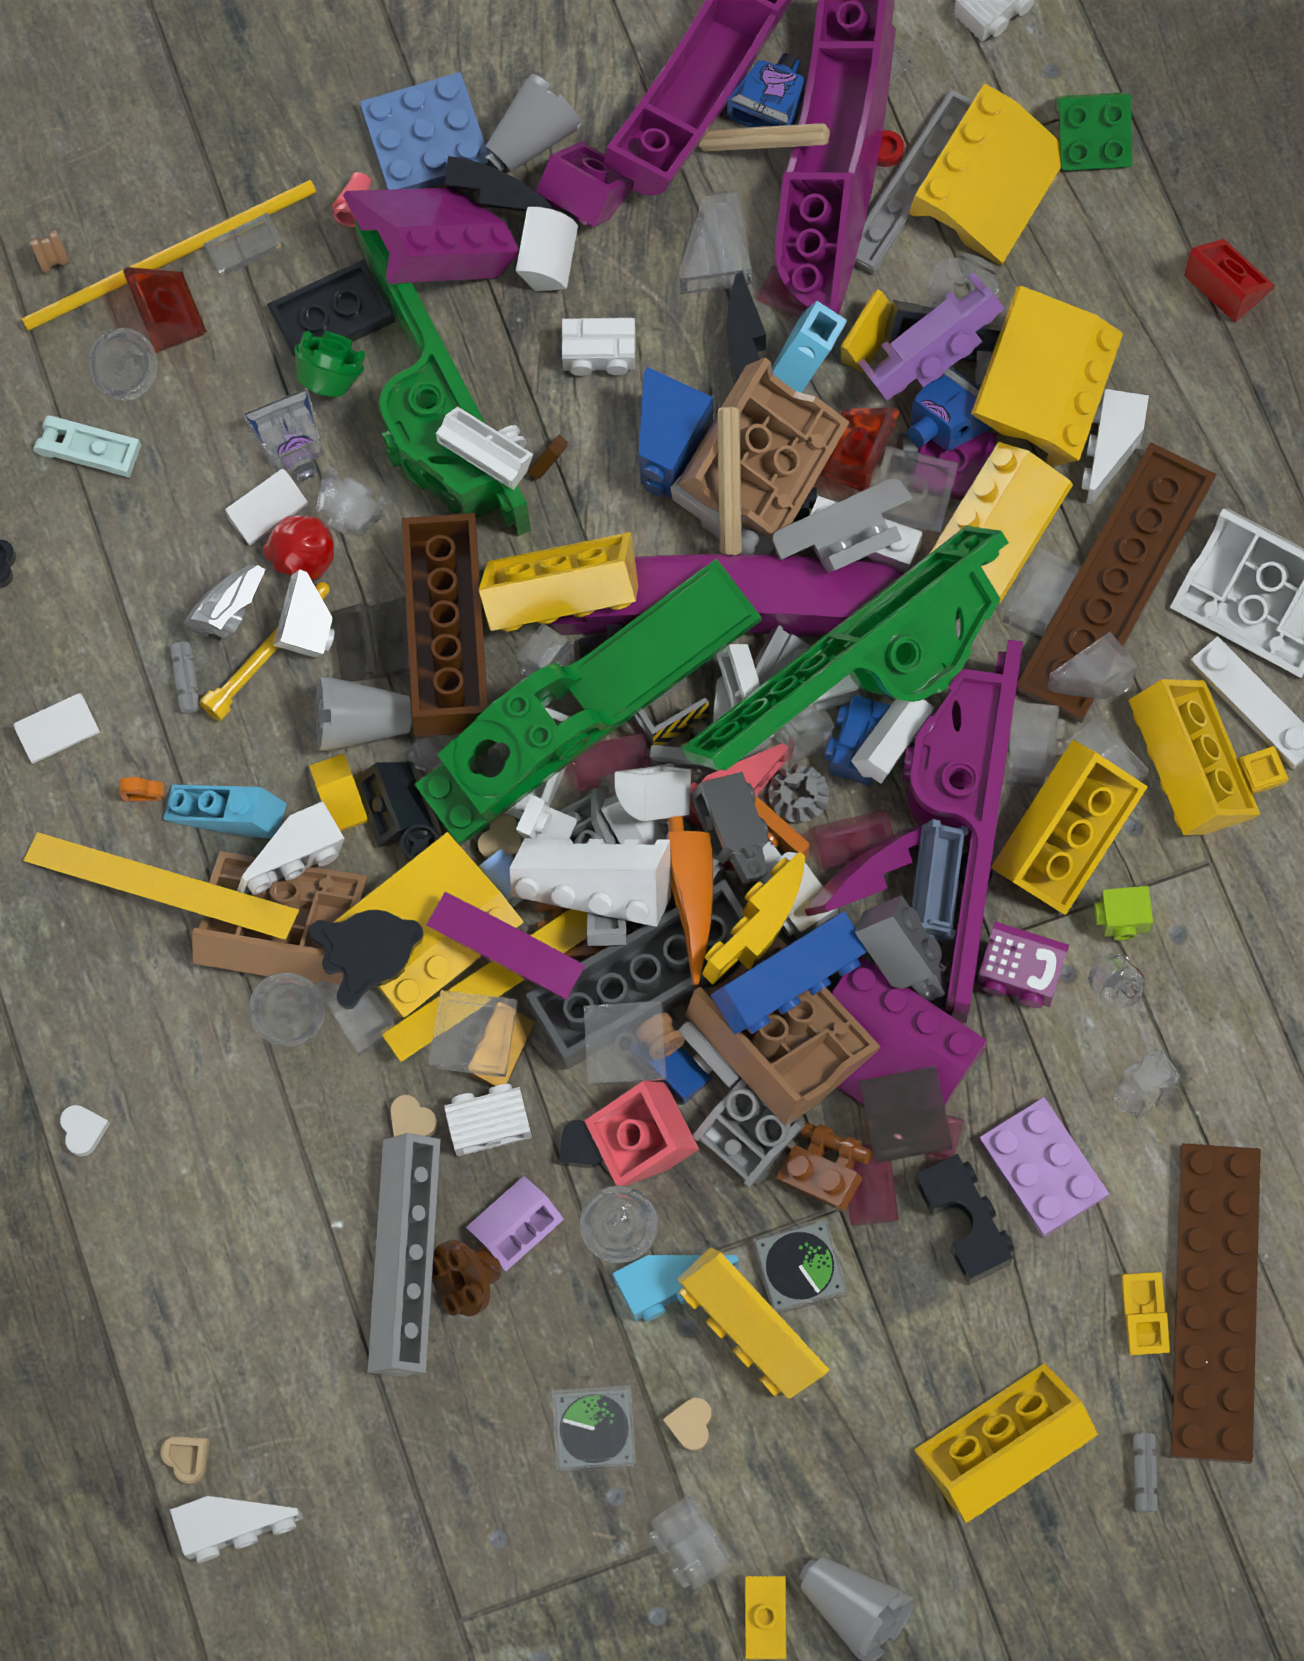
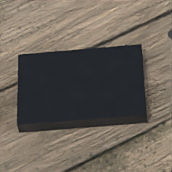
(338, 303)

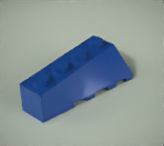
(790, 973)

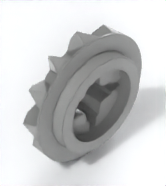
(805, 808)

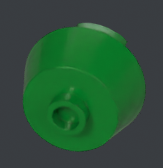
(327, 363)

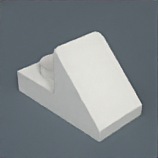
(544, 822)

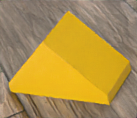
(339, 792)

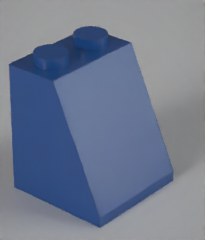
(670, 429)

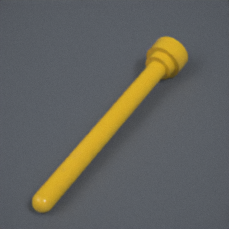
(218, 702)

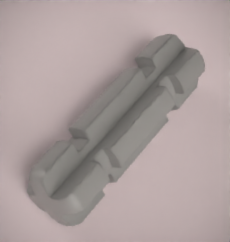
(185, 677)
(1145, 1472)

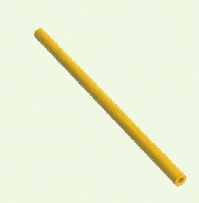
(167, 256)

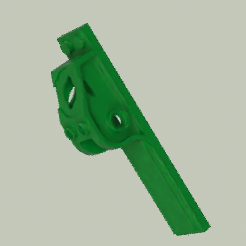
(416, 405)
(891, 646)
(608, 683)

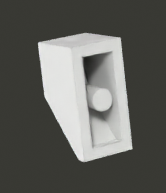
(304, 619)

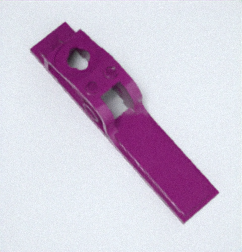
(960, 784)

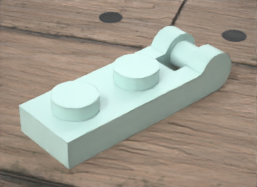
(88, 446)

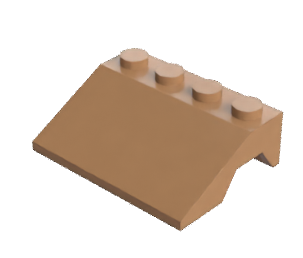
(782, 449)
(317, 896)
(795, 1055)

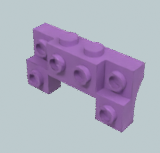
(935, 341)

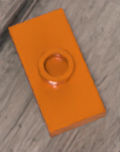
(780, 832)

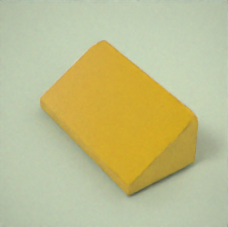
(867, 332)

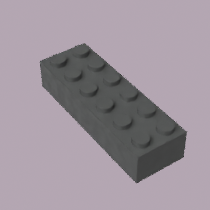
(644, 970)

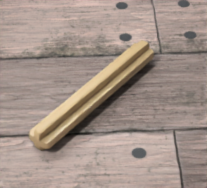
(765, 137)
(729, 480)

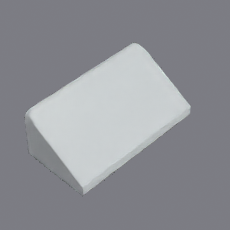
(265, 506)
(56, 728)

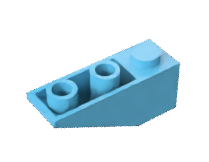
(807, 346)
(226, 809)
(652, 1283)

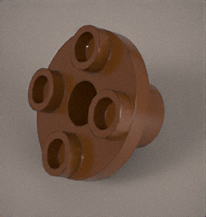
(464, 1277)

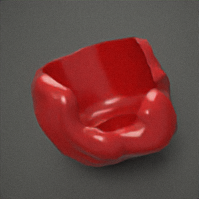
(300, 545)

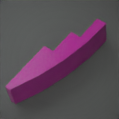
(865, 873)
(505, 945)

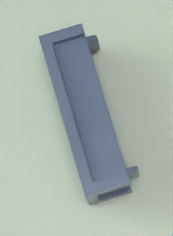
(938, 878)

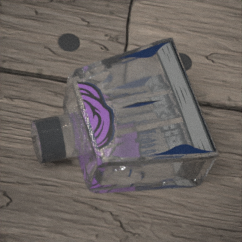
(288, 434)

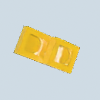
(1145, 1313)

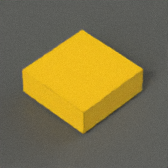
(1263, 770)

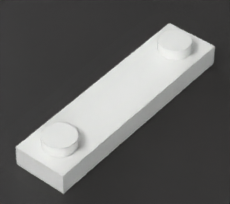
(1251, 700)

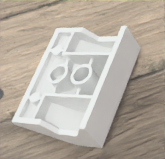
(1249, 590)

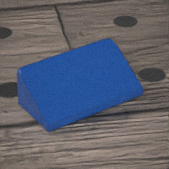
(684, 1075)

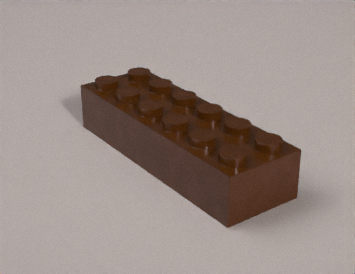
(444, 623)

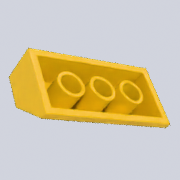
(1014, 496)
(559, 582)
(1193, 756)
(1069, 826)
(751, 1324)
(1006, 1442)

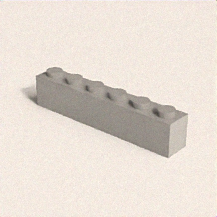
(404, 1255)

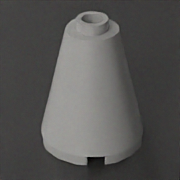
(530, 125)
(358, 713)
(856, 1606)

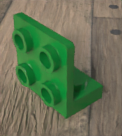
(1095, 130)

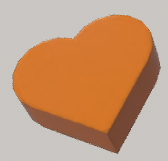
(140, 789)

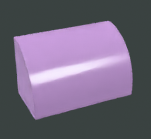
(515, 1222)

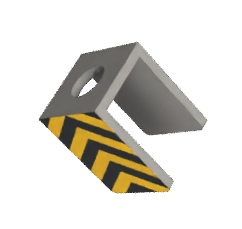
(676, 724)

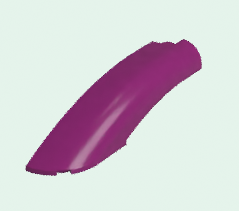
(691, 91)
(832, 184)
(784, 592)

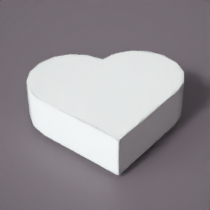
(83, 1129)

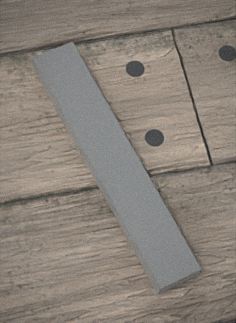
(892, 208)

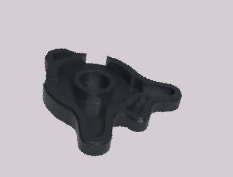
(367, 950)

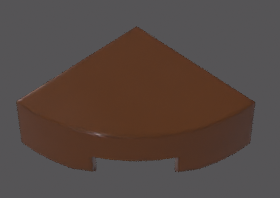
(548, 457)

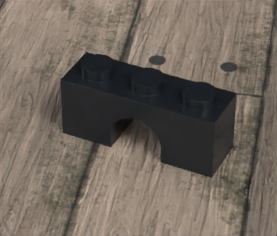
(952, 1187)

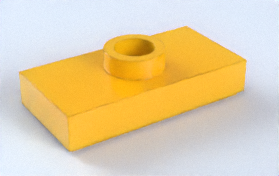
(765, 1617)

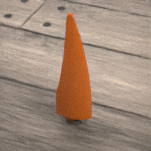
(692, 888)

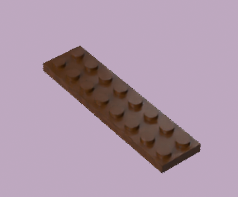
(1120, 569)
(1216, 1304)

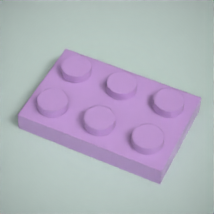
(1043, 1167)

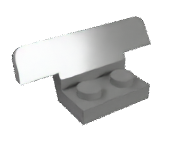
(846, 528)

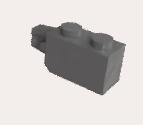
(731, 818)
(902, 948)

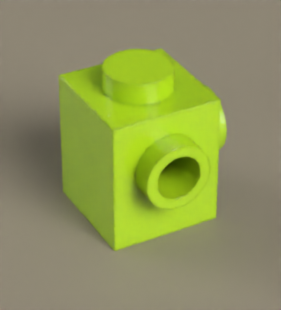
(1124, 912)

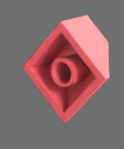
(641, 1133)

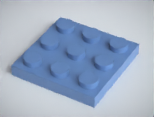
(420, 128)

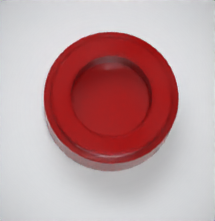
(890, 149)

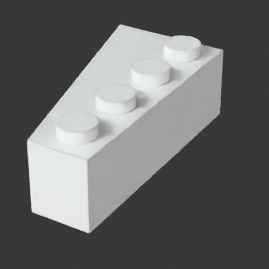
(595, 877)

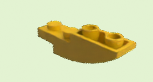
(762, 920)

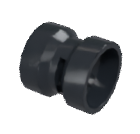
(416, 840)

